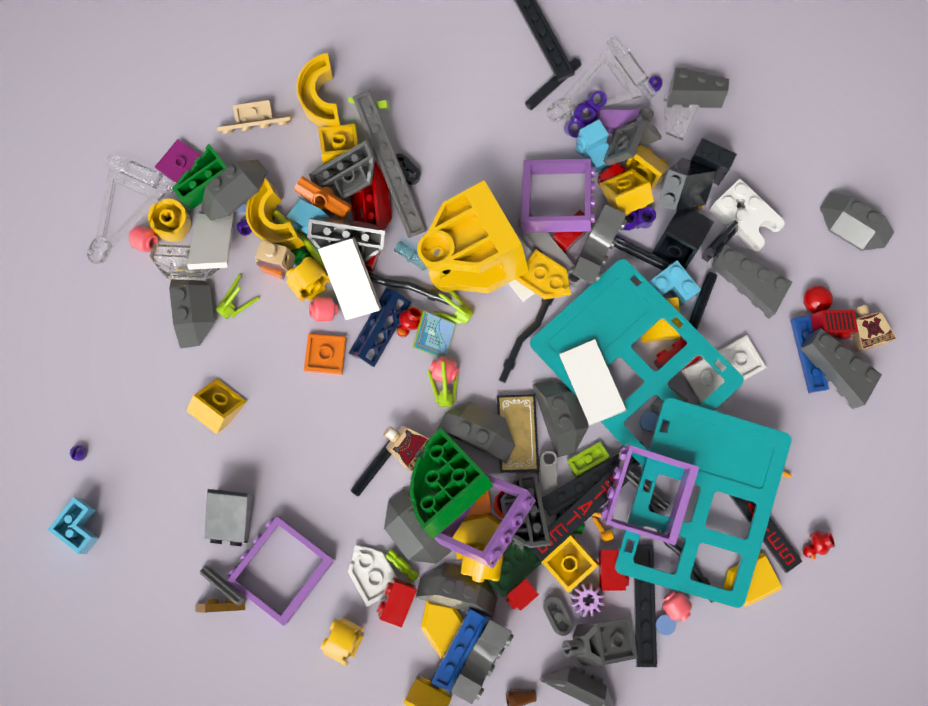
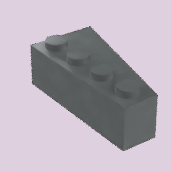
(752, 279)
(842, 367)

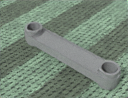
(549, 247)
(548, 480)

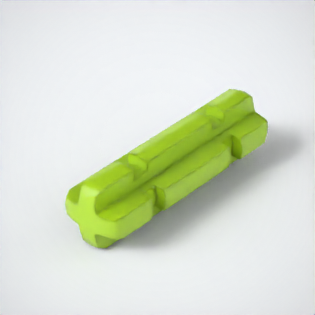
(402, 565)

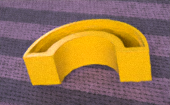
(309, 82)
(260, 219)

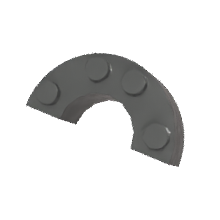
(597, 244)
(480, 661)

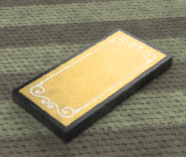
(522, 423)

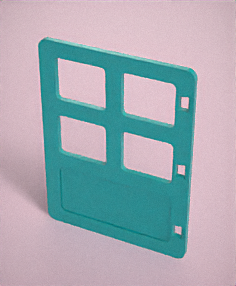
(616, 317)
(731, 459)

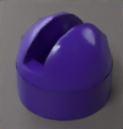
(659, 83)
(242, 231)
(81, 454)

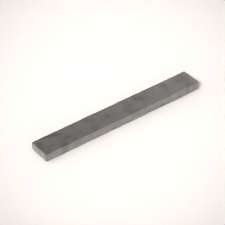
(389, 164)

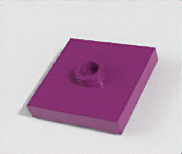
(177, 161)

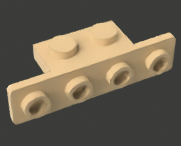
(253, 114)

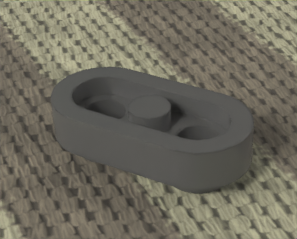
(558, 615)

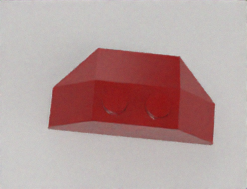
(373, 202)

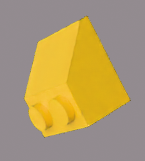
(336, 141)
(648, 165)
(627, 191)
(662, 330)
(215, 405)
(570, 563)
(425, 694)

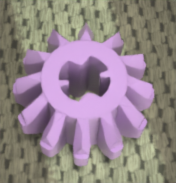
(590, 606)

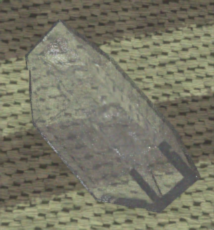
(173, 262)

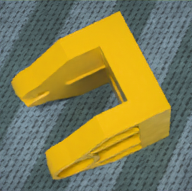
(472, 243)

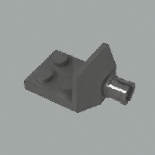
(630, 136)
(602, 642)

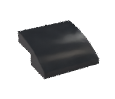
(720, 241)

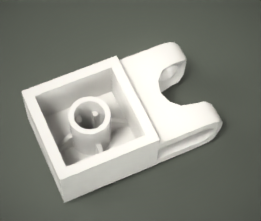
(750, 215)

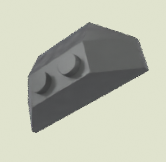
(347, 172)
(233, 188)
(856, 222)
(333, 230)
(191, 311)
(561, 415)
(479, 429)
(534, 527)
(409, 534)
(452, 589)
(579, 686)

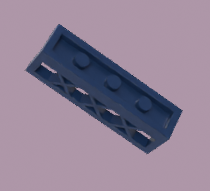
(377, 324)

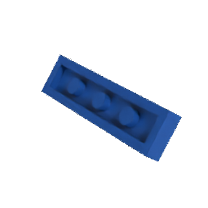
(813, 376)
(459, 649)

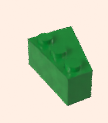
(192, 184)

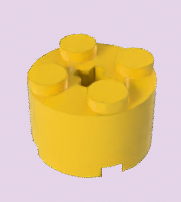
(175, 213)
(307, 279)
(479, 571)
(343, 640)

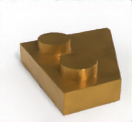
(214, 606)

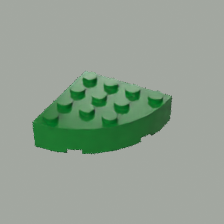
(444, 484)

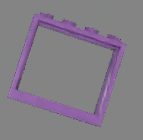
(557, 223)
(679, 506)
(503, 534)
(248, 556)

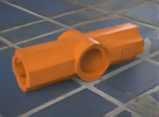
(314, 192)

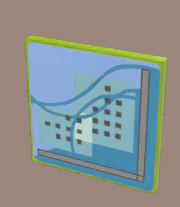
(434, 335)

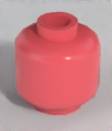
(142, 238)
(323, 309)
(451, 369)
(677, 605)

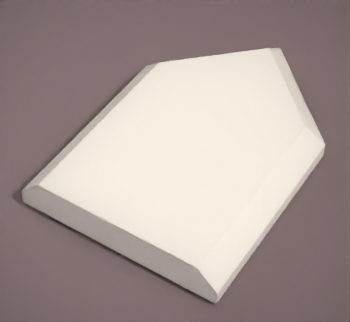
(370, 573)

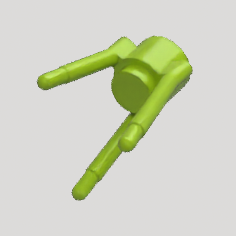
(226, 308)
(463, 312)
(444, 398)

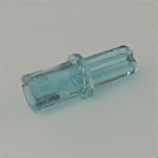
(409, 254)

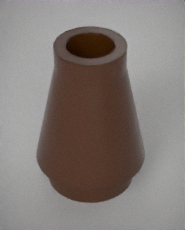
(520, 697)

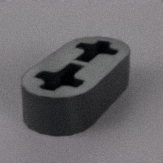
(409, 166)

